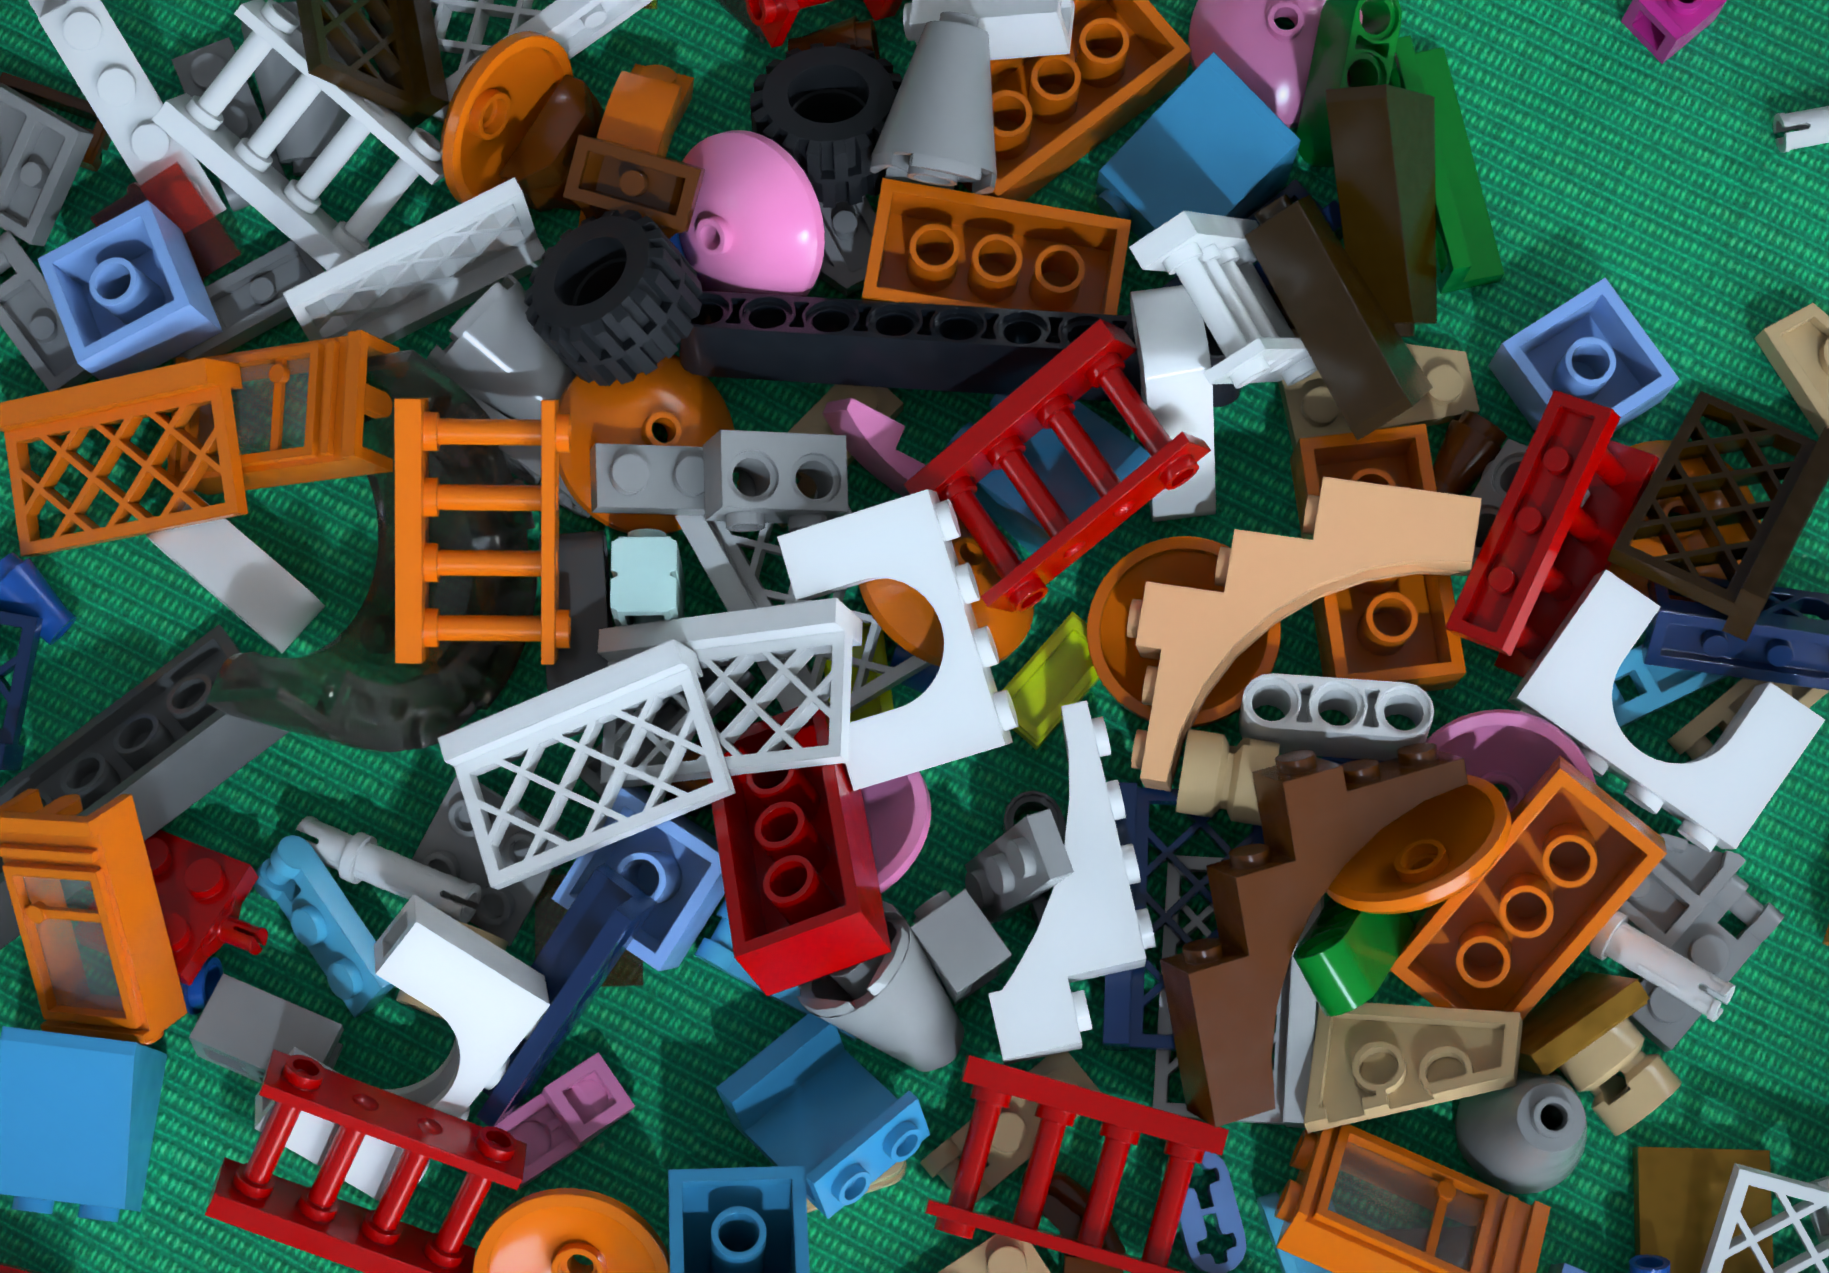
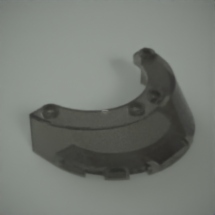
(352, 685)

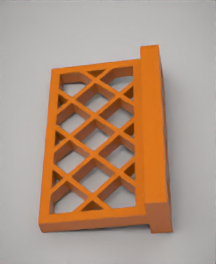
(125, 401)

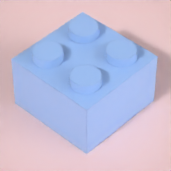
(129, 294)
(1587, 351)
(672, 865)

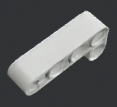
(1172, 365)

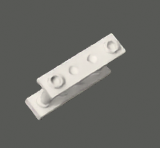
(247, 162)
(1239, 311)

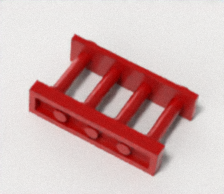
(1048, 403)
(1542, 540)
(1057, 1107)
(343, 1231)

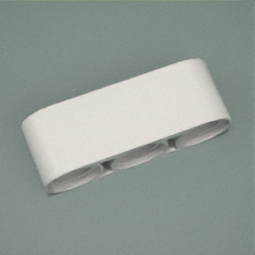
(242, 578)
(1363, 701)

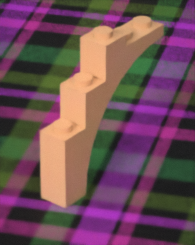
(1197, 633)

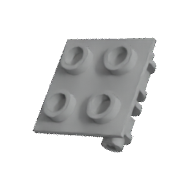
(453, 850)

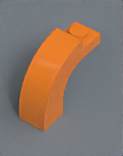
(645, 109)

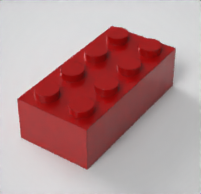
(798, 867)

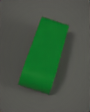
(1340, 47)
(1350, 955)

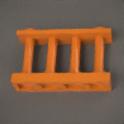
(423, 562)

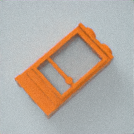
(297, 414)
(90, 918)
(1394, 1211)

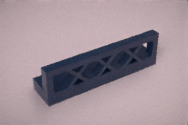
(1780, 649)
(574, 968)

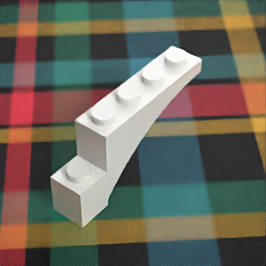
(117, 90)
(1089, 917)

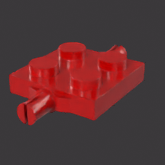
(201, 901)

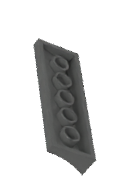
(150, 744)

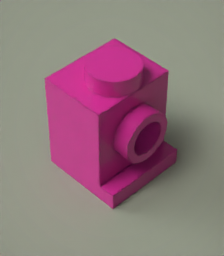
(1669, 24)

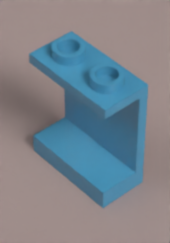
(822, 1110)

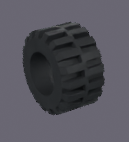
(828, 115)
(613, 297)

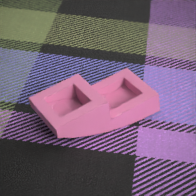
(873, 442)
(567, 1115)

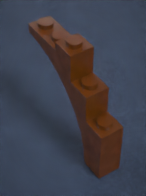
(1229, 987)

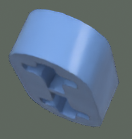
(1225, 1215)

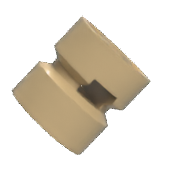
(1222, 775)
(1617, 1100)

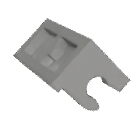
(247, 1023)

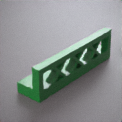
(1464, 234)

